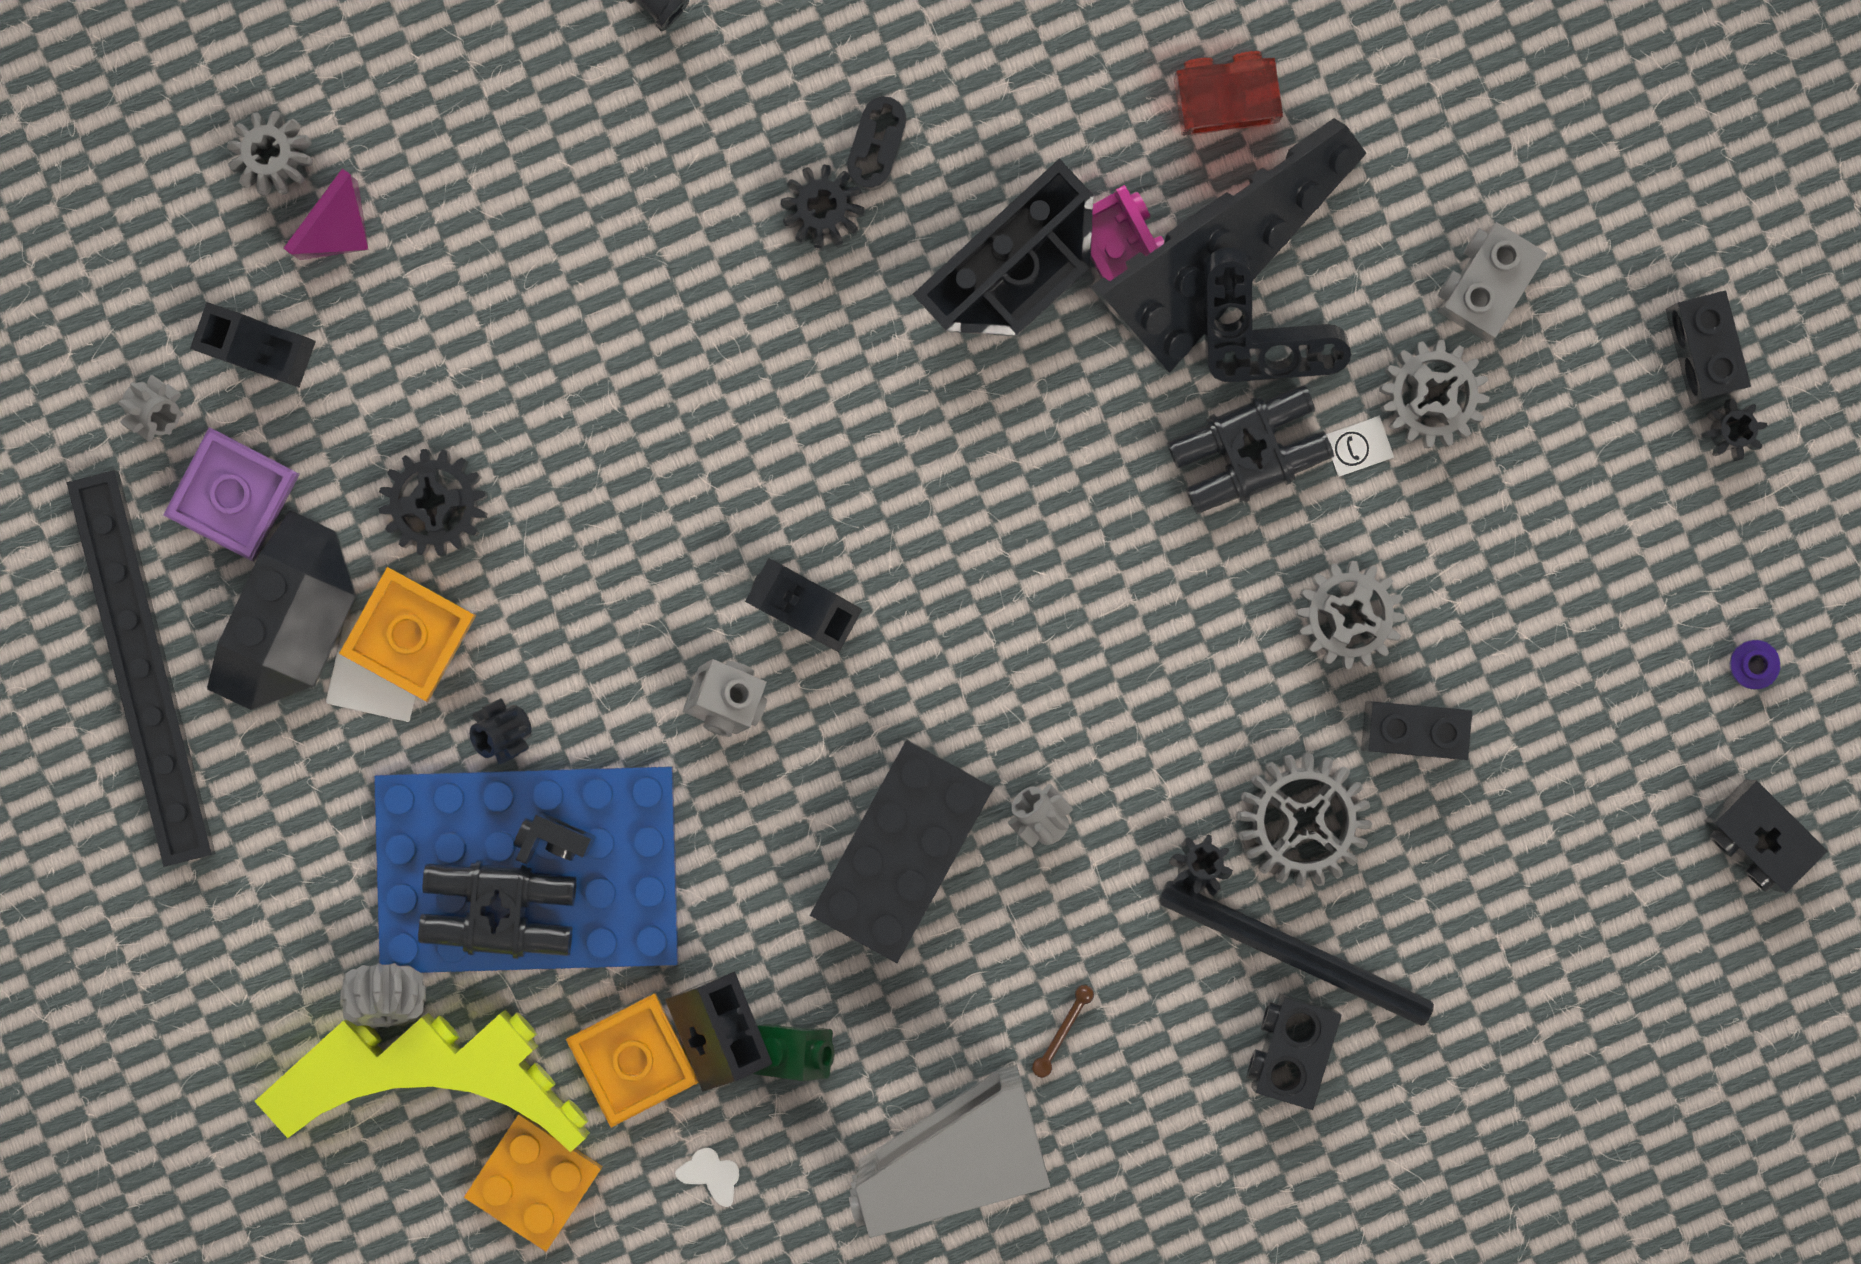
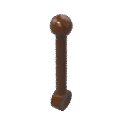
(1042, 1066)

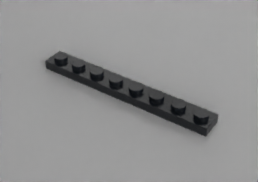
(141, 668)

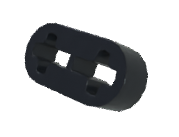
(888, 146)

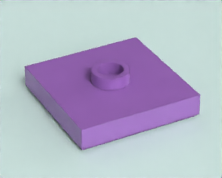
(231, 494)

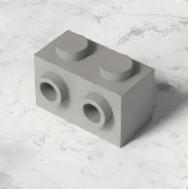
(1490, 282)

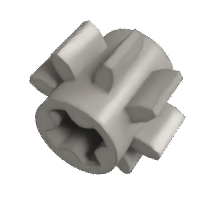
(150, 408)
(1040, 815)

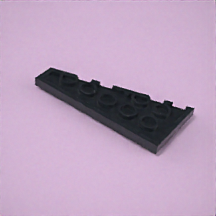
(1164, 292)

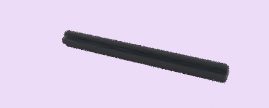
(1297, 953)

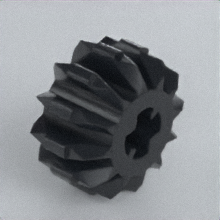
(811, 195)

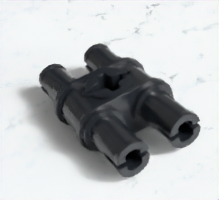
(1258, 422)
(478, 929)

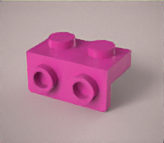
(1120, 232)

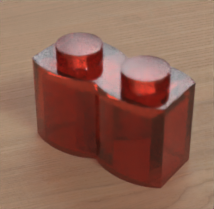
(1228, 94)

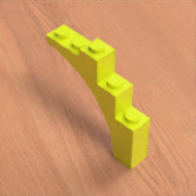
(426, 1055)

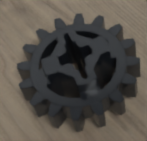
(411, 506)

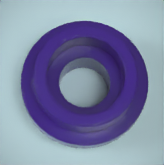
(1739, 664)

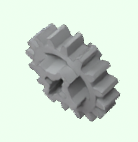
(1418, 376)
(1359, 594)

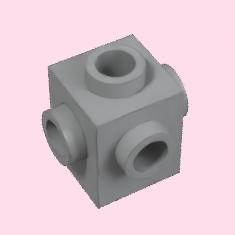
(726, 697)

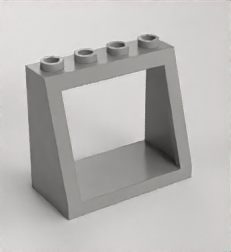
(953, 1160)

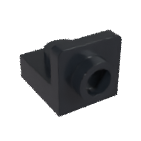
(562, 838)

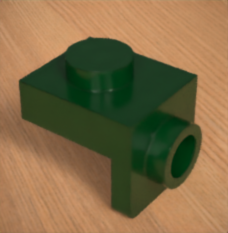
(797, 1052)

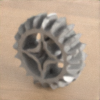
(1319, 802)

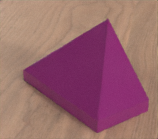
(333, 224)

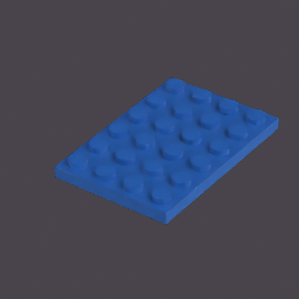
(624, 884)

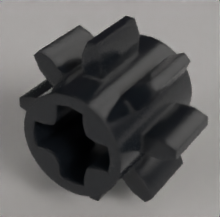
(1748, 429)
(500, 731)
(1201, 879)

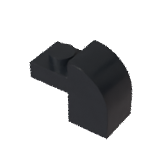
(252, 345)
(803, 605)

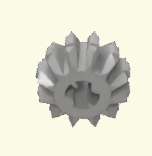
(277, 168)
(383, 995)

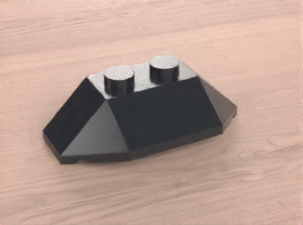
(1016, 260)
(285, 616)

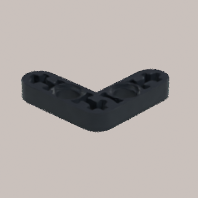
(1241, 337)

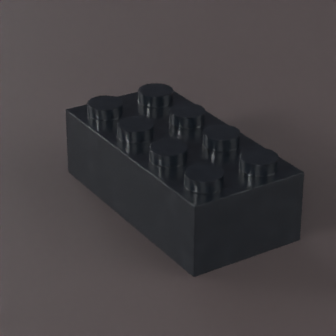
(901, 851)

